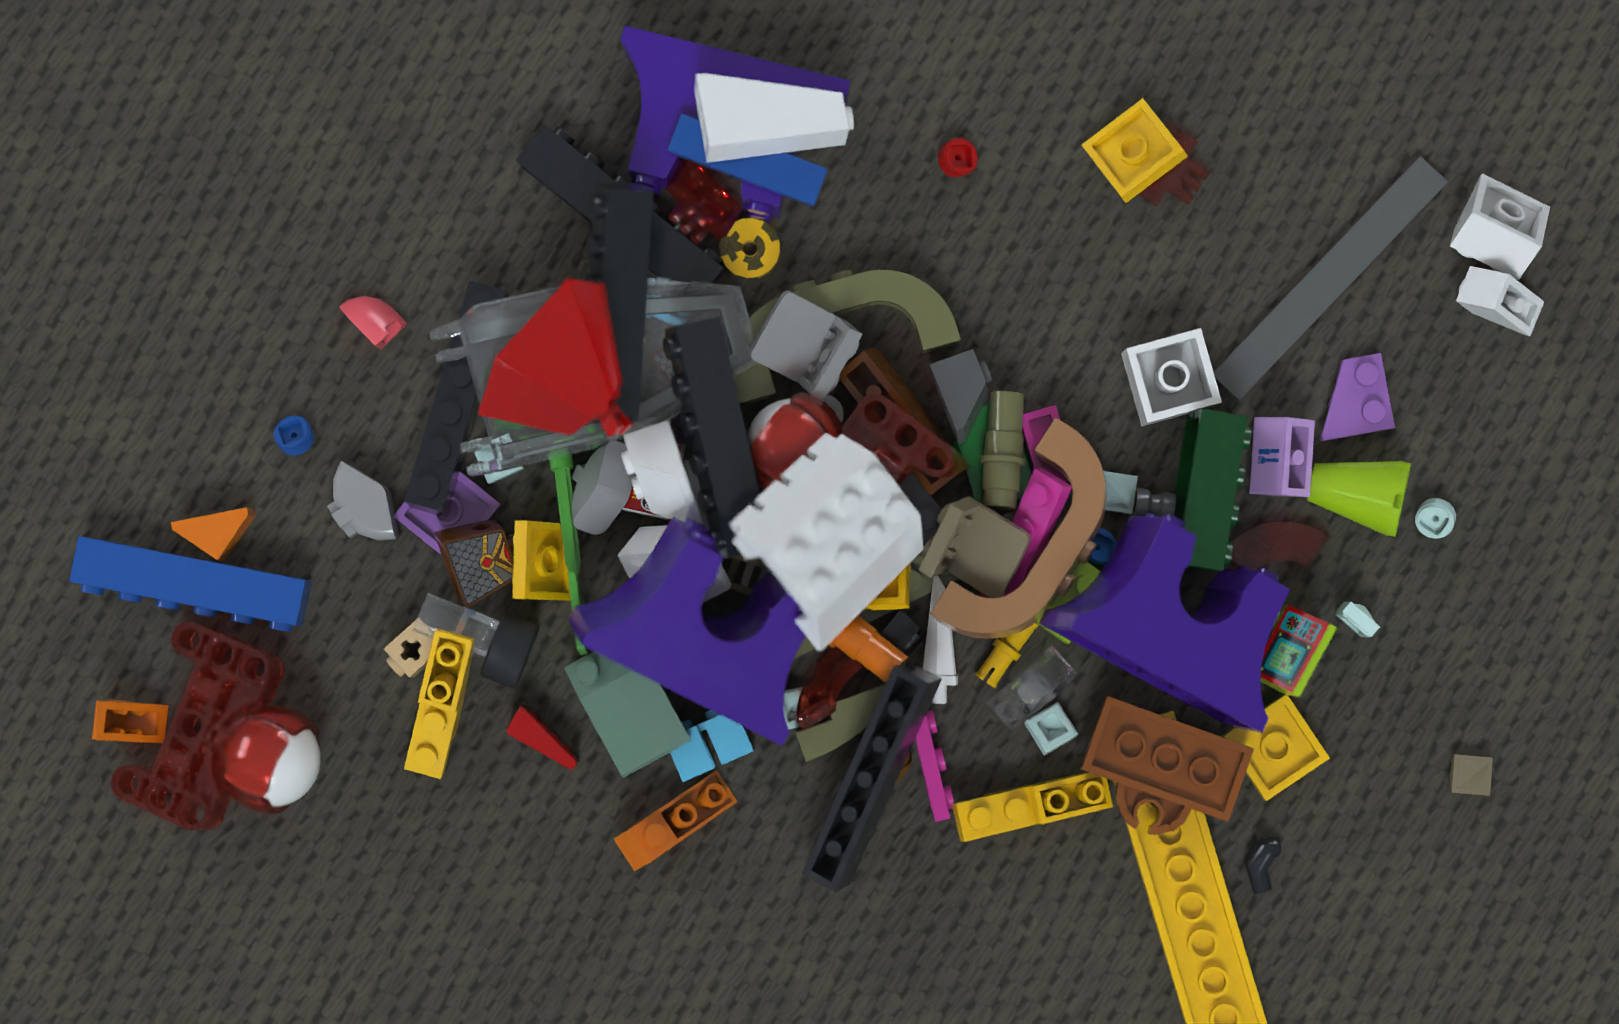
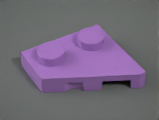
(1358, 400)

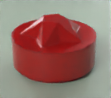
(957, 157)

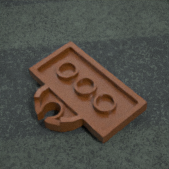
(1164, 765)

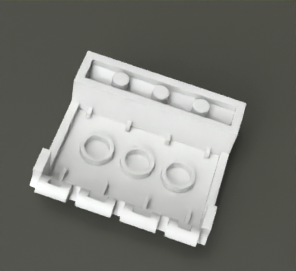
(832, 533)

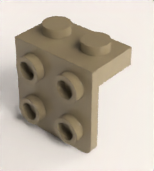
(975, 547)

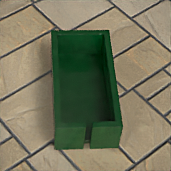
(1208, 483)

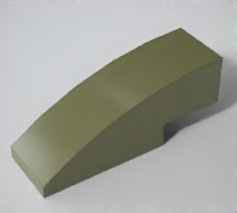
(847, 721)

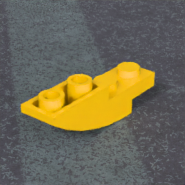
(440, 703)
(1031, 805)

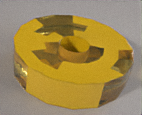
(753, 265)

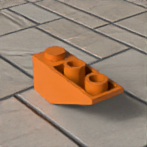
(675, 820)

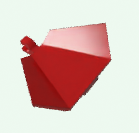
(560, 367)

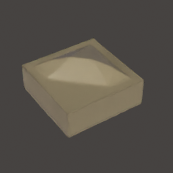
(1470, 774)

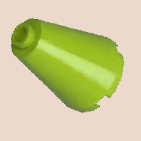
(1362, 492)

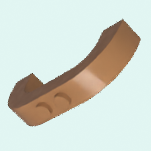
(1052, 574)

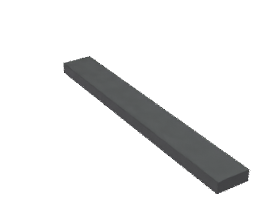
(1329, 278)

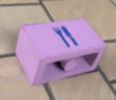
(1282, 456)

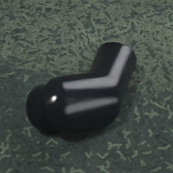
(1258, 861)

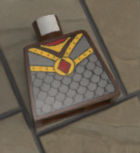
(477, 559)

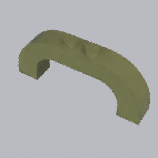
(851, 292)

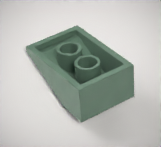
(627, 712)

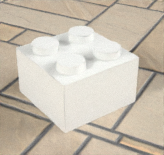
(1171, 377)

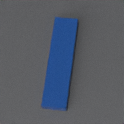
(774, 172)

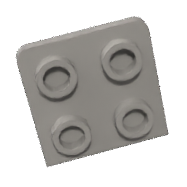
(805, 344)

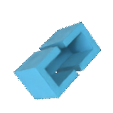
(726, 736)

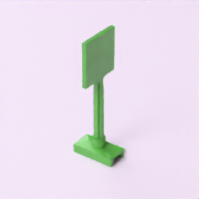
(562, 468)

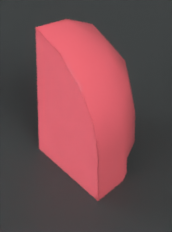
(374, 319)

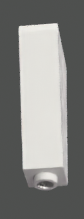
(767, 118)

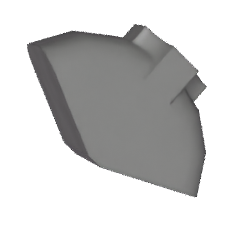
(600, 489)
(362, 505)

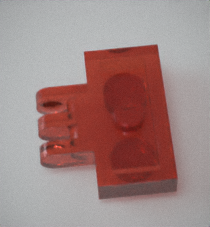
(1178, 175)
(701, 202)

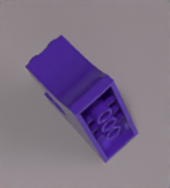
(667, 85)
(1140, 625)
(722, 663)

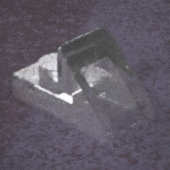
(456, 619)

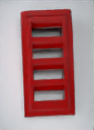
(533, 732)

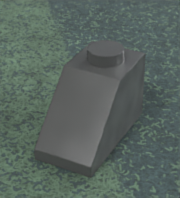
(962, 390)

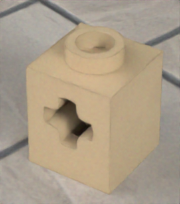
(398, 649)

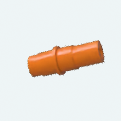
(869, 648)

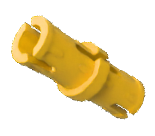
(1003, 654)

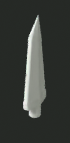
(939, 649)

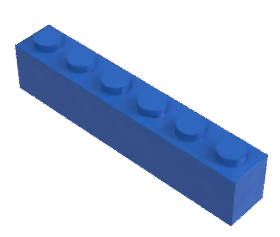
(190, 581)

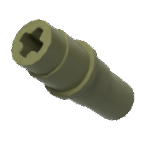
(1003, 451)

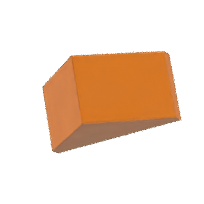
(216, 532)
(129, 721)

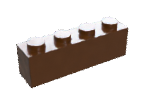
(873, 374)

